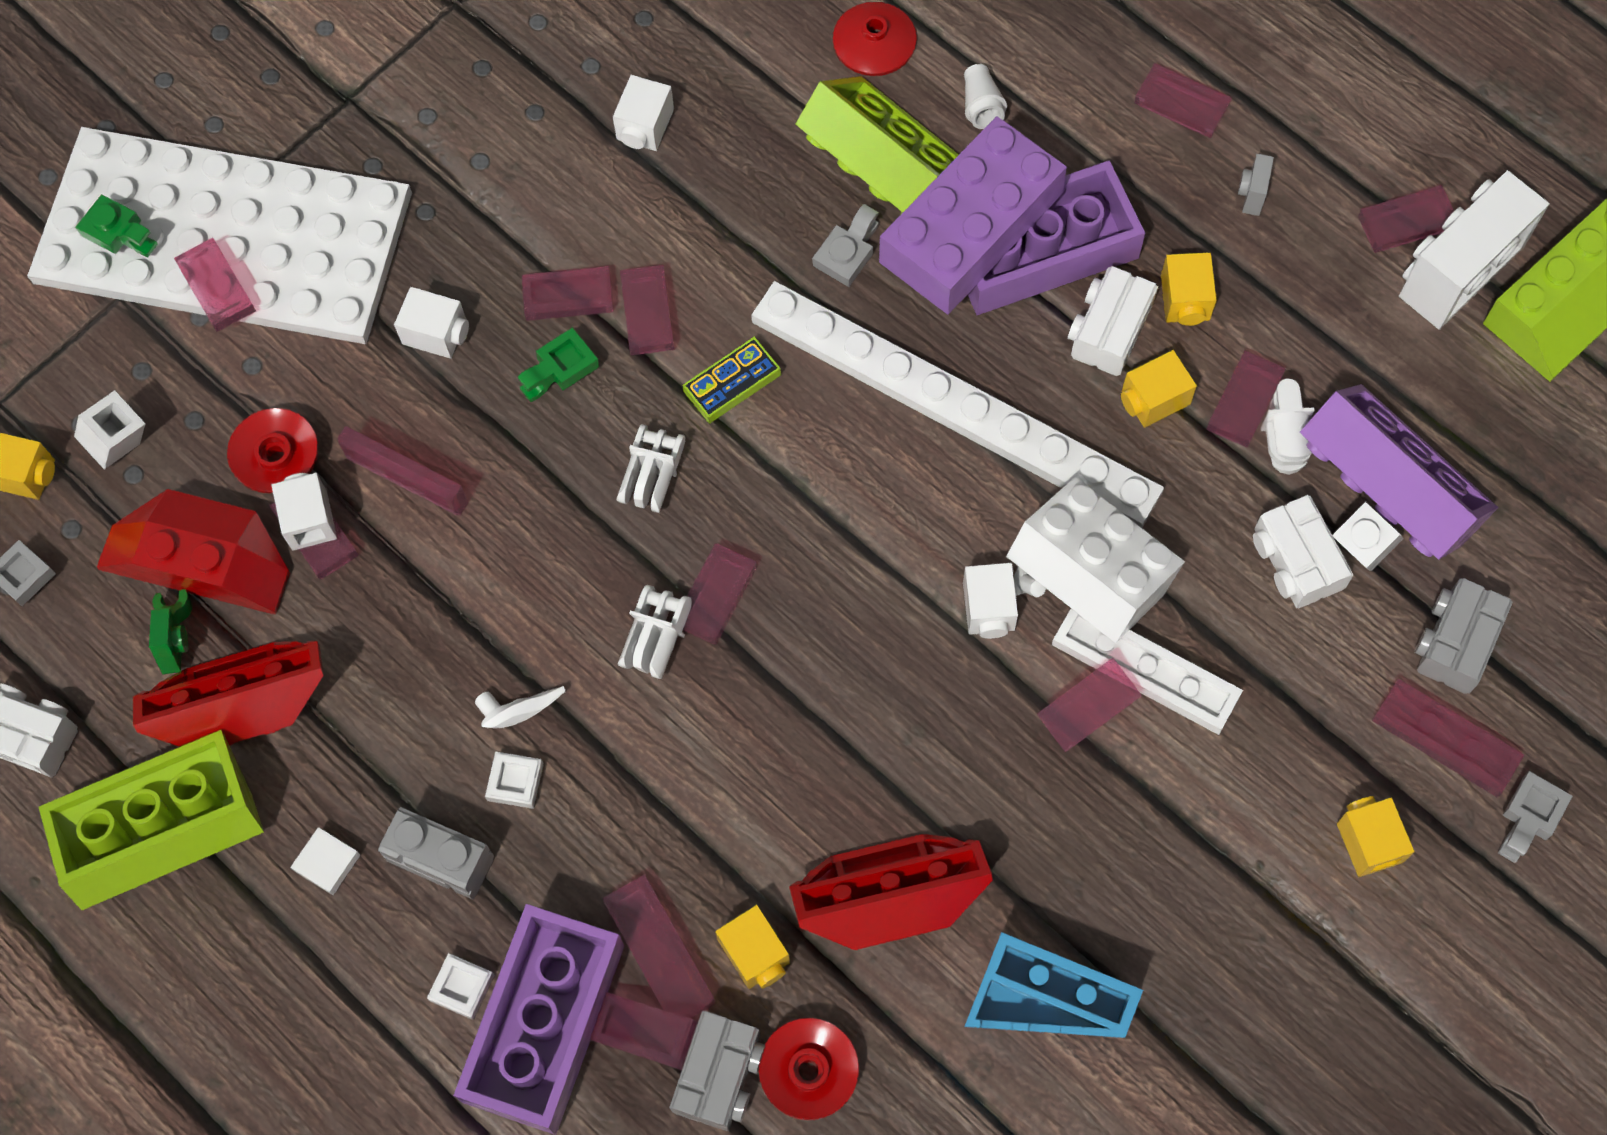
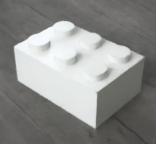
(1471, 248)
(1095, 559)

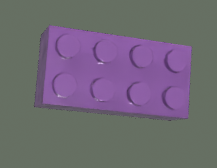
(972, 214)
(1075, 238)
(1397, 471)
(540, 1019)

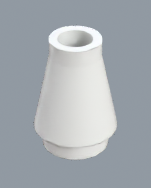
(982, 97)

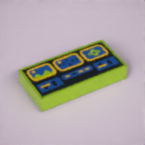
(731, 380)

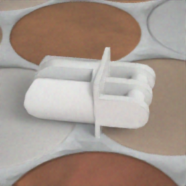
(1282, 428)
(652, 464)
(653, 637)

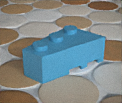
(1050, 994)

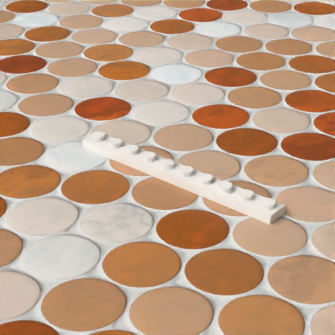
(952, 401)

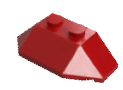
(198, 548)
(236, 694)
(891, 890)

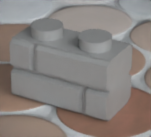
(1463, 635)
(436, 853)
(717, 1071)

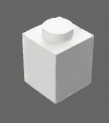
(643, 113)
(431, 322)
(109, 429)
(303, 510)
(1368, 536)
(990, 600)

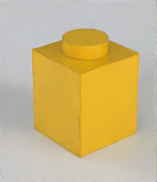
(1188, 288)
(1157, 389)
(24, 466)
(1374, 835)
(754, 949)

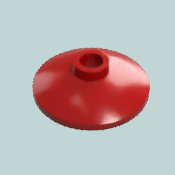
(874, 52)
(264, 435)
(808, 1042)

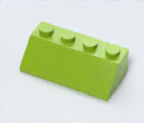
(874, 139)
(1558, 301)
(149, 820)

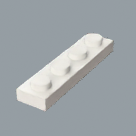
(1153, 671)

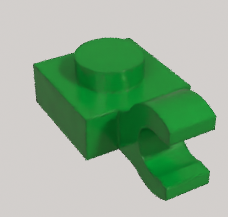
(113, 225)
(561, 361)
(167, 636)

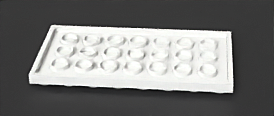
(297, 236)

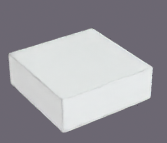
(514, 780)
(325, 861)
(460, 986)

